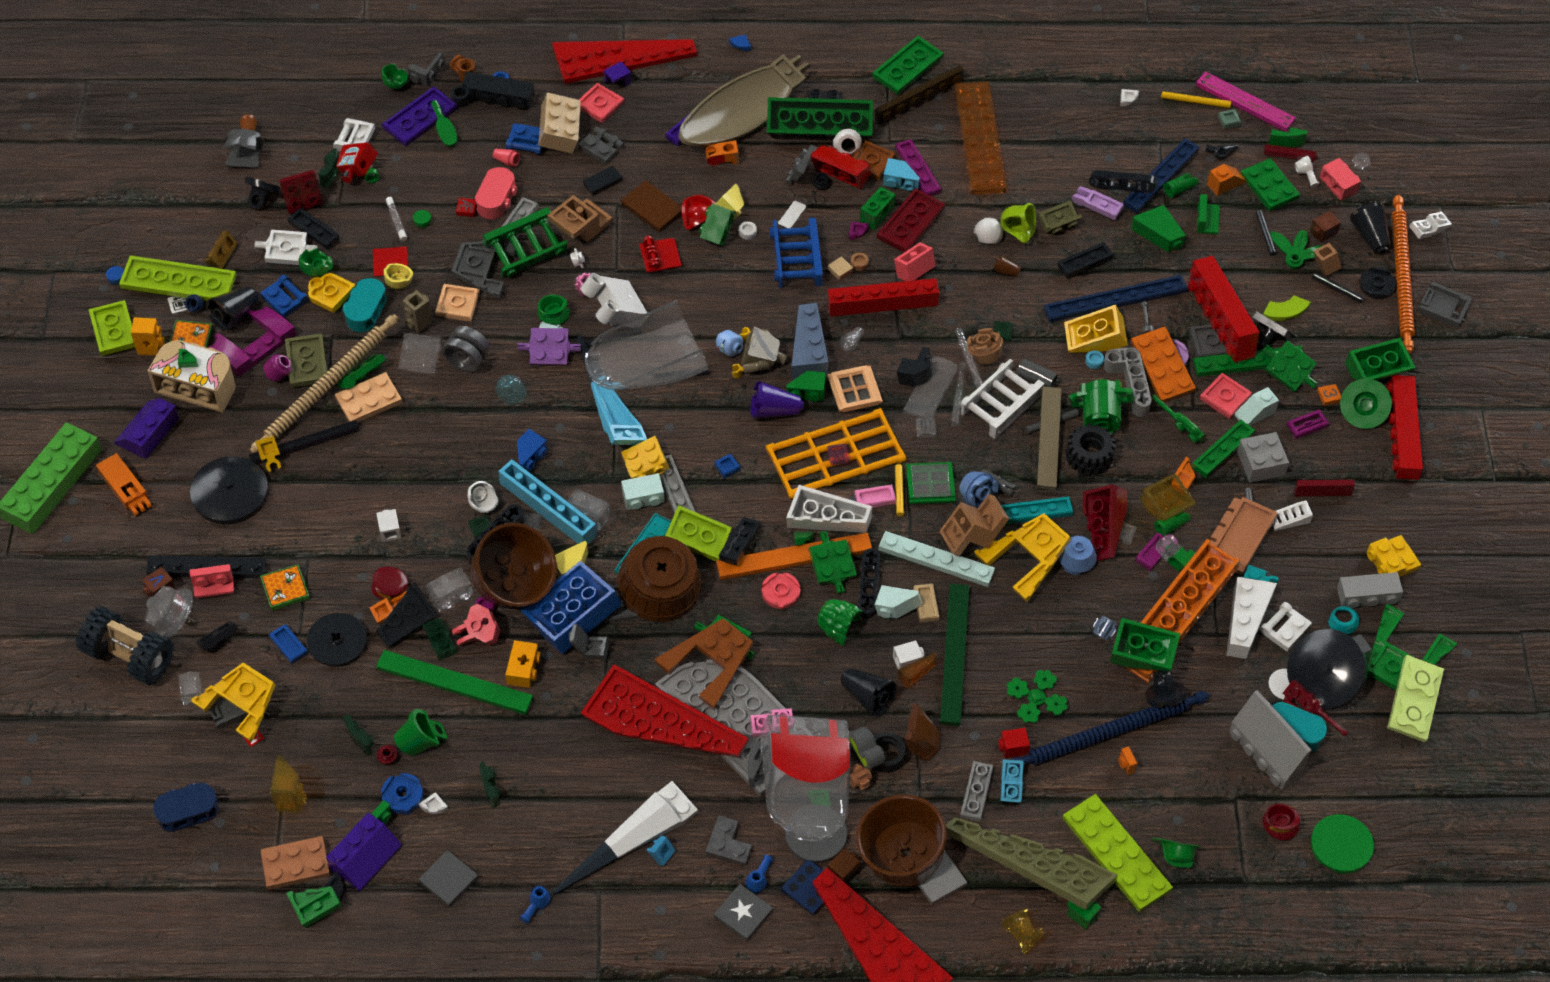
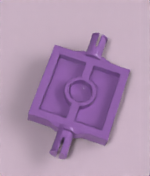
(549, 347)

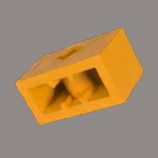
(147, 336)
(522, 664)

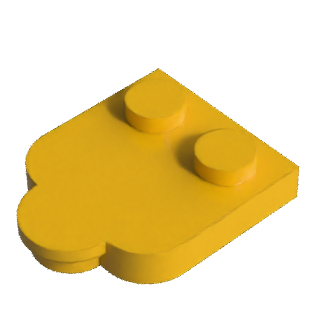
(329, 291)

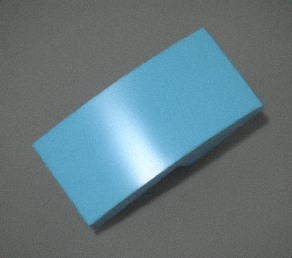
(1011, 781)

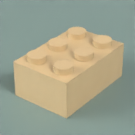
(559, 123)

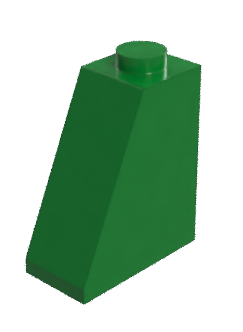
(1159, 228)

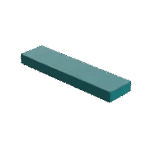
(1029, 510)

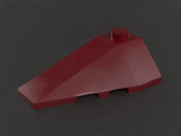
(1105, 515)

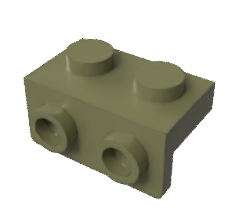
(1058, 217)

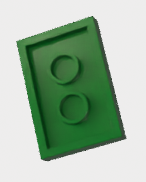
(1270, 184)

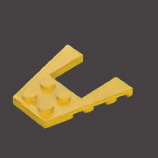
(1038, 537)

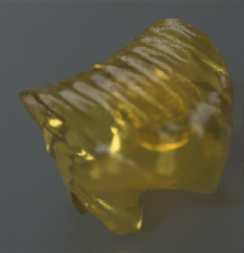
(1022, 930)

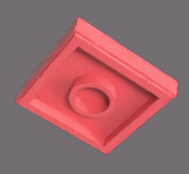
(600, 102)
(1225, 395)

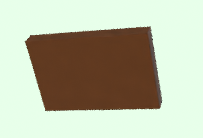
(652, 206)

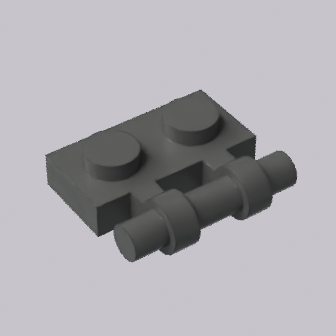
(597, 148)
(800, 164)

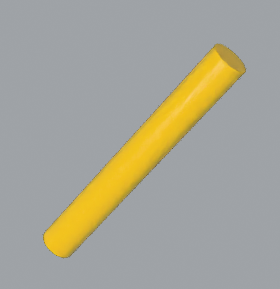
(899, 490)

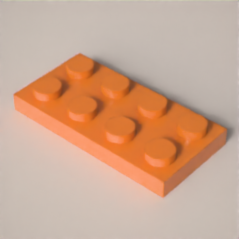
(1163, 364)

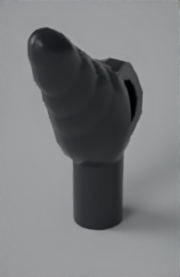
(1221, 151)

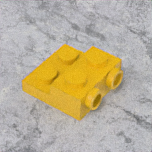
(645, 459)
(1393, 556)

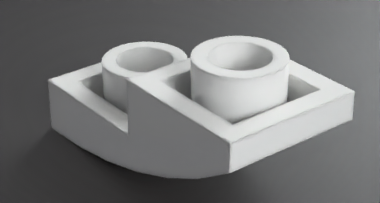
(1431, 225)

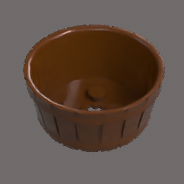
(528, 562)
(658, 593)
(897, 825)

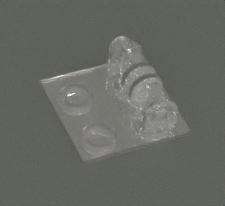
(419, 353)

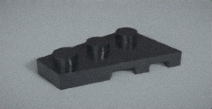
(406, 616)

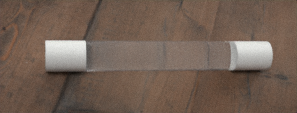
(395, 216)

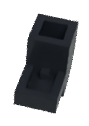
(916, 371)

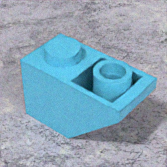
(900, 175)

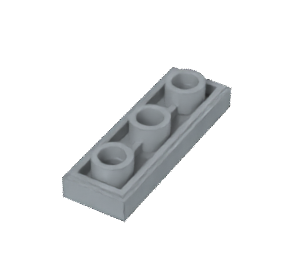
(975, 800)

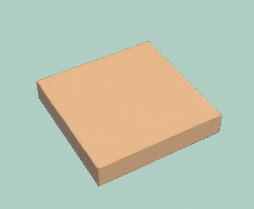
(457, 302)

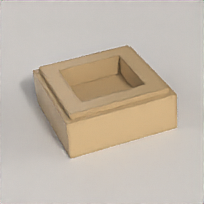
(840, 268)

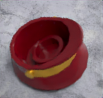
(388, 582)
(1281, 821)

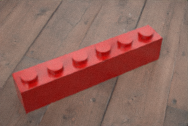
(883, 297)
(1405, 428)

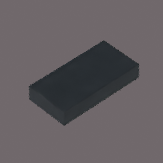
(602, 180)

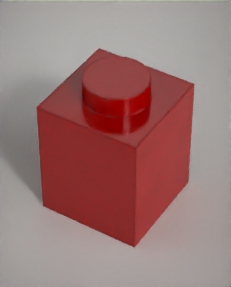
(1014, 743)

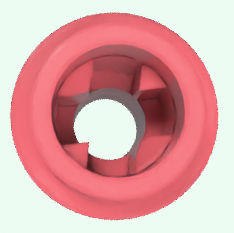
(507, 156)

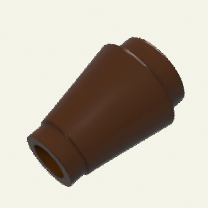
(1006, 267)

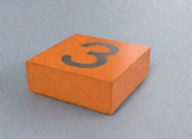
(1329, 394)

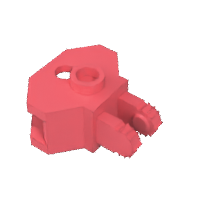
(477, 627)

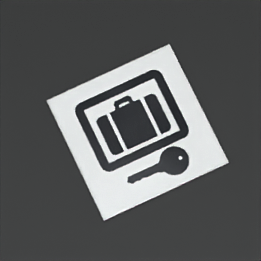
(177, 304)

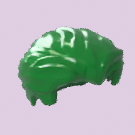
(315, 263)

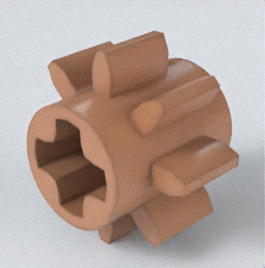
(860, 777)

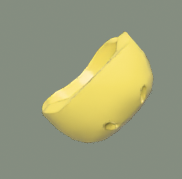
(398, 280)

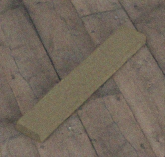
(1049, 438)

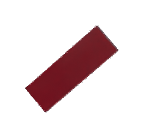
(1324, 488)

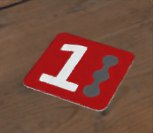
(258, 737)

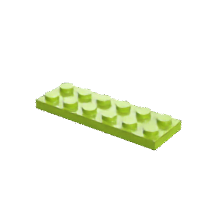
(175, 278)
(1117, 852)

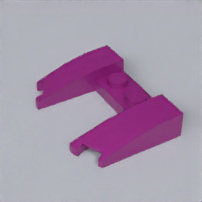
(277, 331)

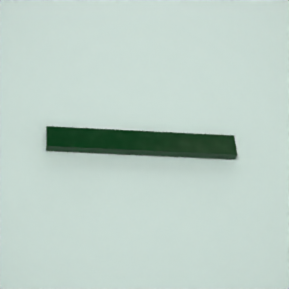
(954, 655)

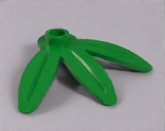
(1297, 251)

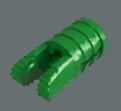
(1180, 185)
(1169, 525)

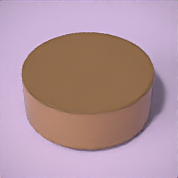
(859, 261)

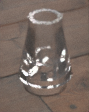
(850, 340)

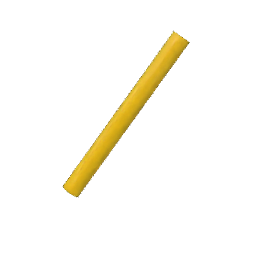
(1195, 99)

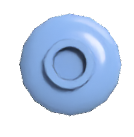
(729, 343)

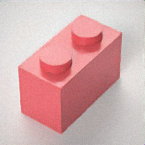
(1340, 179)
(914, 262)

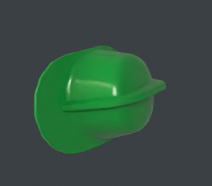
(1176, 853)

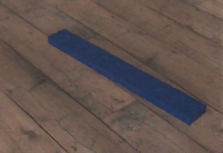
(1119, 297)

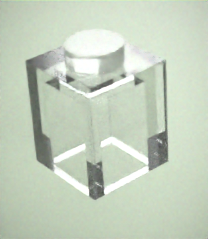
(190, 686)

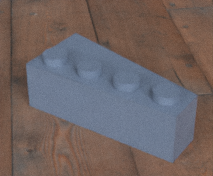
(809, 343)

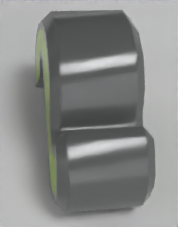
(865, 746)

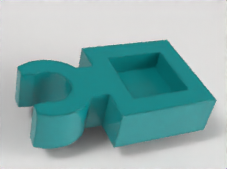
(1259, 574)

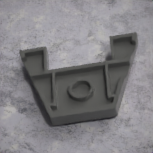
(475, 263)

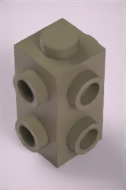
(417, 311)

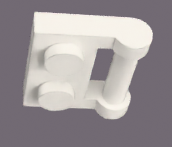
(361, 133)
(1290, 631)

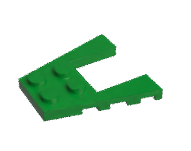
(1387, 660)

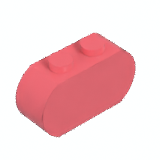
(495, 193)

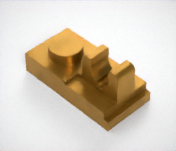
(221, 250)

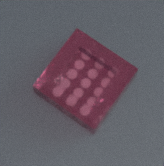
(838, 454)

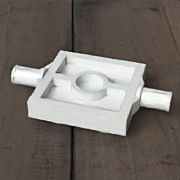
(284, 246)

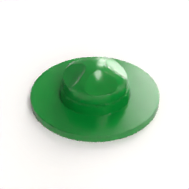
(1365, 403)

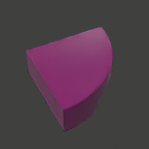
(858, 230)

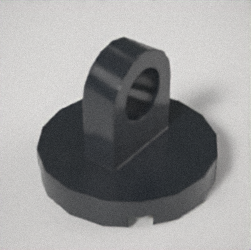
(260, 189)
(1165, 691)

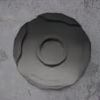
(1377, 283)

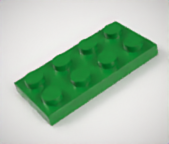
(907, 65)

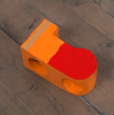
(722, 153)

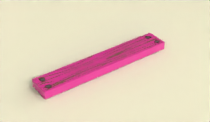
(1245, 101)

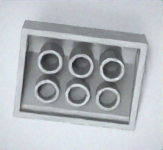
(1270, 741)

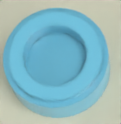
(1094, 359)

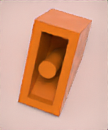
(1224, 179)

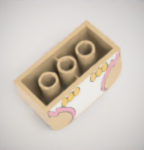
(206, 385)

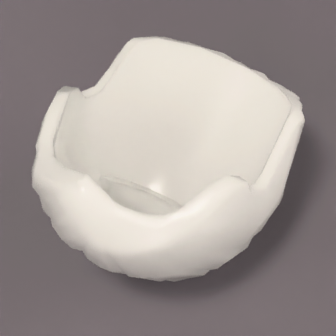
(989, 231)
(482, 497)

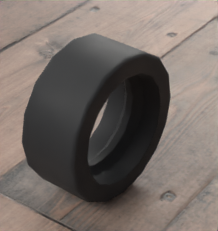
(895, 740)

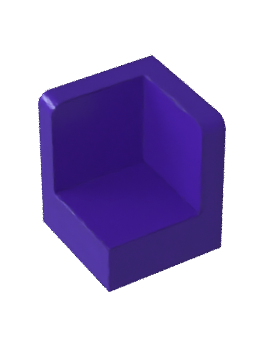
(616, 73)

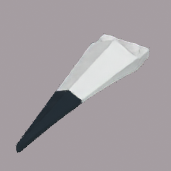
(656, 817)

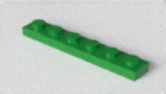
(1224, 364)

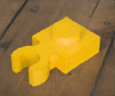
(268, 450)

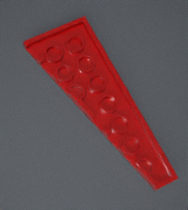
(590, 58)

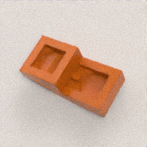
(384, 607)

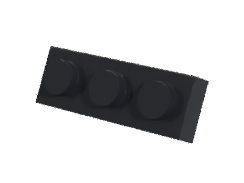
(315, 229)
(1085, 260)
(739, 541)

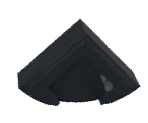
(337, 885)

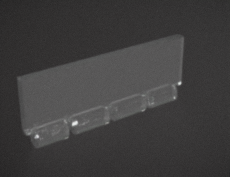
(929, 395)

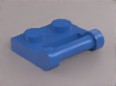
(524, 138)
(280, 300)

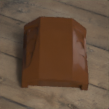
(922, 734)

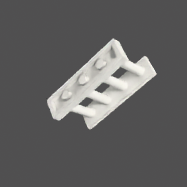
(1009, 414)

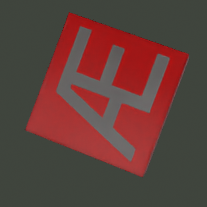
(466, 207)

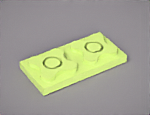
(1415, 698)

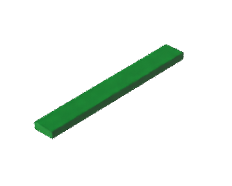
(454, 682)

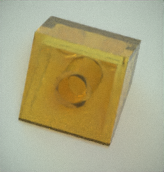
(1166, 498)
(287, 788)

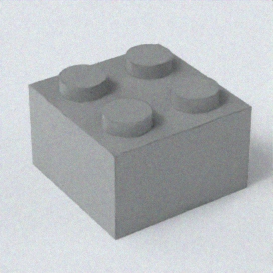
(1263, 457)

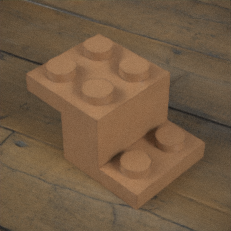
(580, 218)
(974, 525)

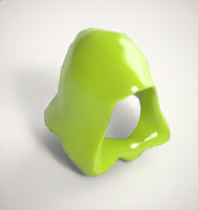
(1019, 221)

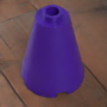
(774, 402)

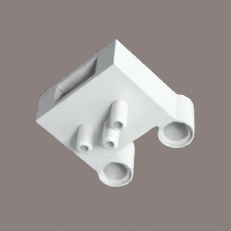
(616, 297)

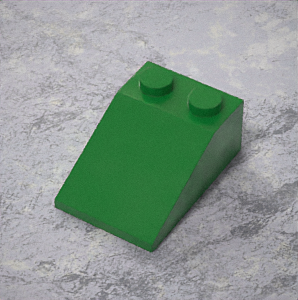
(1144, 646)

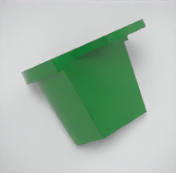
(419, 733)

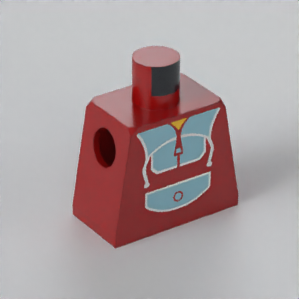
(355, 160)

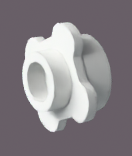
(577, 258)

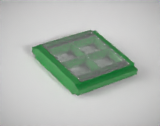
(930, 483)

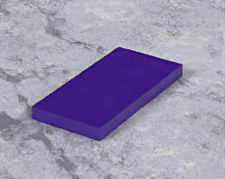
(418, 116)

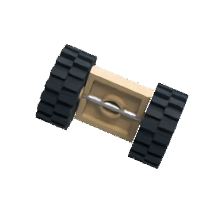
(105, 633)

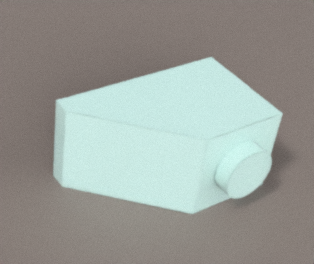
(1258, 407)
(895, 602)

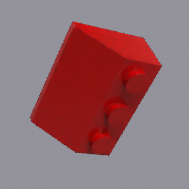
(841, 166)

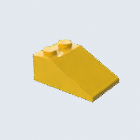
(1096, 331)

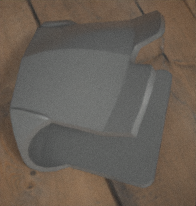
(244, 148)

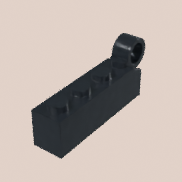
(494, 90)

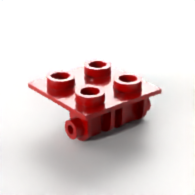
(659, 254)

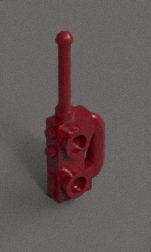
(1308, 702)

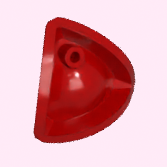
(694, 210)

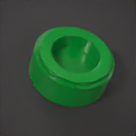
(422, 218)

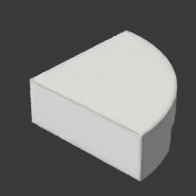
(1128, 97)
(433, 804)

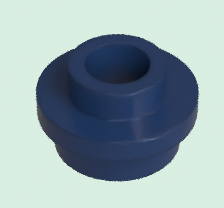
(189, 303)

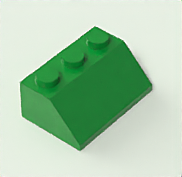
(1379, 360)

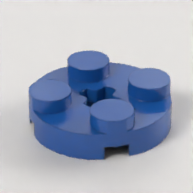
(399, 783)

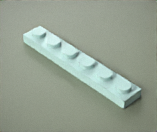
(936, 559)

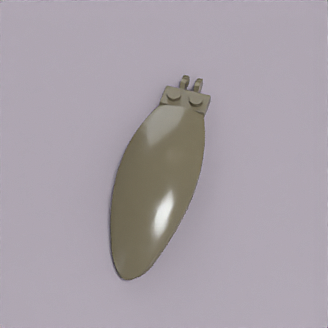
(741, 103)

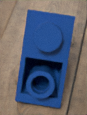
(530, 449)

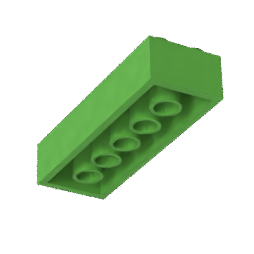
(49, 478)

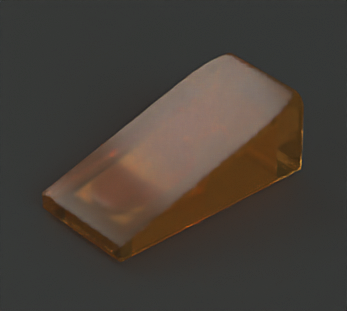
(913, 672)

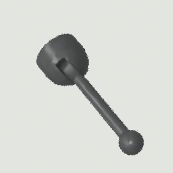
(1146, 328)

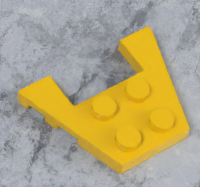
(245, 690)

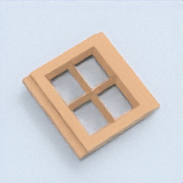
(854, 388)

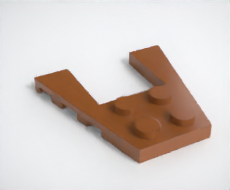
(719, 643)

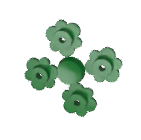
(1036, 697)

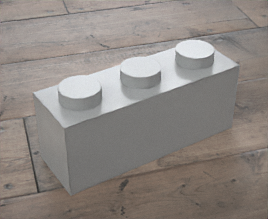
(1369, 590)

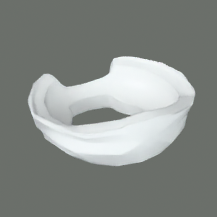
(847, 133)

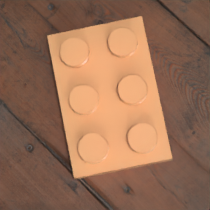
(368, 398)

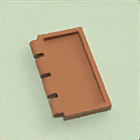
(1243, 530)

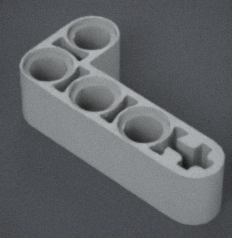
(1130, 364)

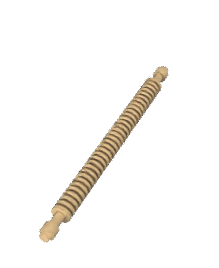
(329, 379)

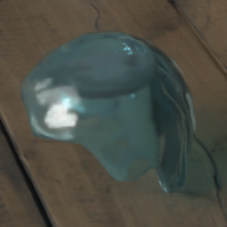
(510, 389)

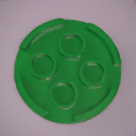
(1342, 843)

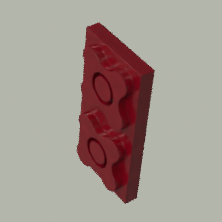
(910, 220)

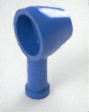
(759, 885)
(536, 902)

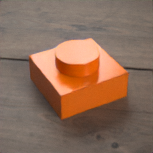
(1127, 761)

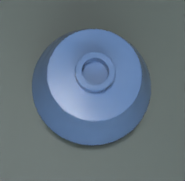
(976, 487)
(1078, 556)

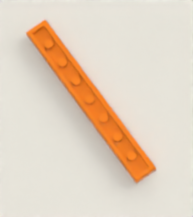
(785, 557)

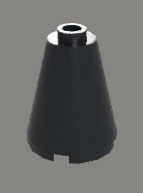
(1372, 226)
(231, 307)
(869, 690)

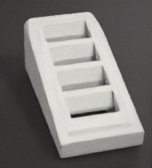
(1301, 519)

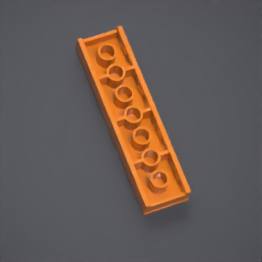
(1190, 594)

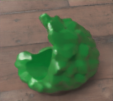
(836, 618)

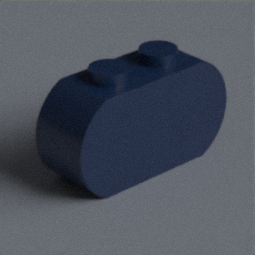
(186, 807)

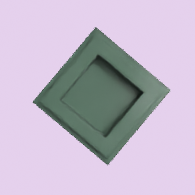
(1229, 119)

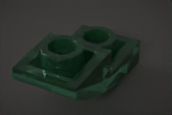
(328, 173)
(439, 638)
(358, 736)
(489, 786)

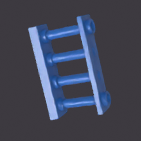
(811, 244)

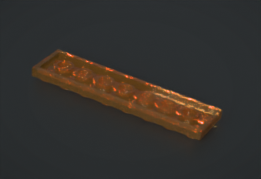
(980, 138)

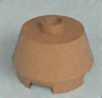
(985, 346)

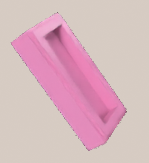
(876, 496)

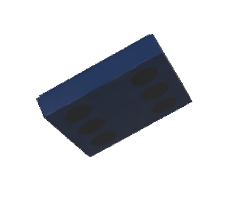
(801, 890)

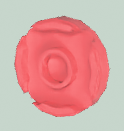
(781, 590)

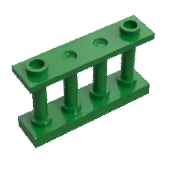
(524, 225)

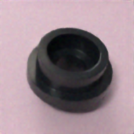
(821, 181)

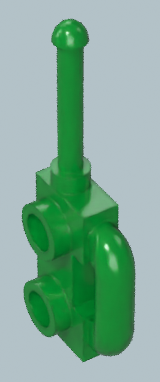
(1183, 423)

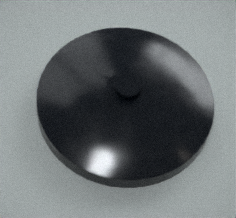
(229, 490)
(1329, 667)

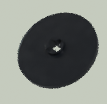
(336, 653)

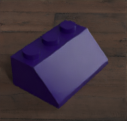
(148, 427)
(363, 852)

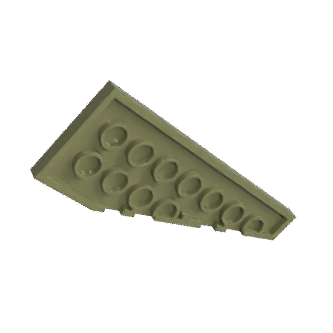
(1065, 875)

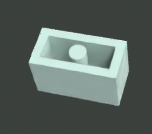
(642, 491)

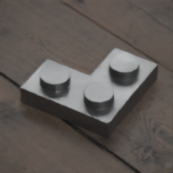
(722, 844)

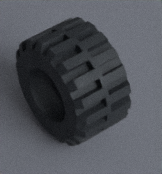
(1090, 461)

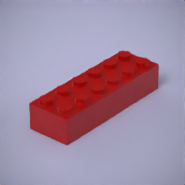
(1223, 309)

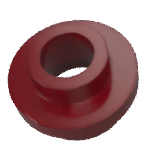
(387, 760)

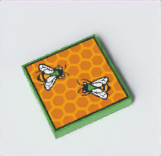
(192, 332)
(284, 587)

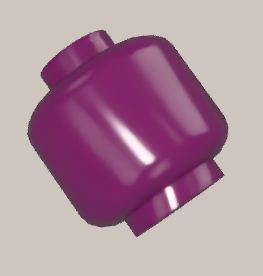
(277, 367)

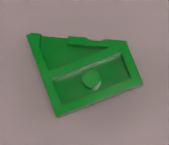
(314, 904)

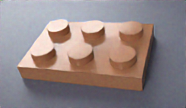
(295, 862)

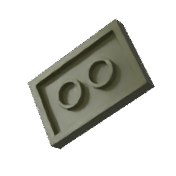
(306, 359)

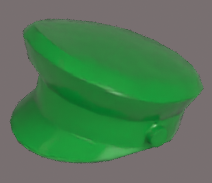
(553, 309)

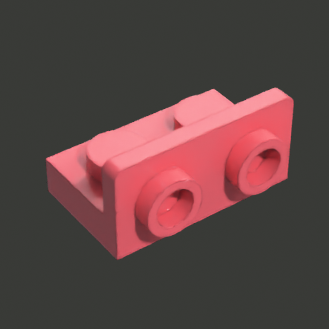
(212, 581)

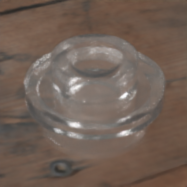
(1361, 161)

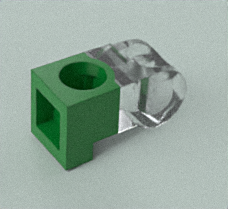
(1173, 552)

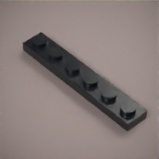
(181, 565)

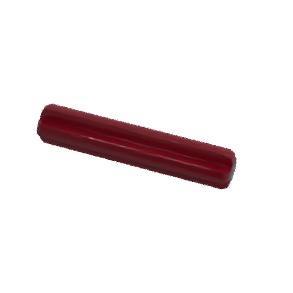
(1288, 152)

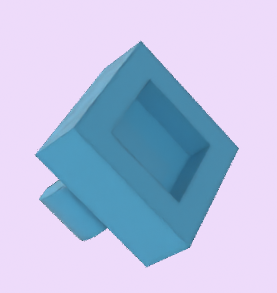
(661, 850)

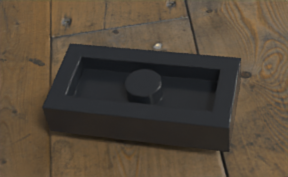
(210, 640)

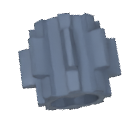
(1105, 628)

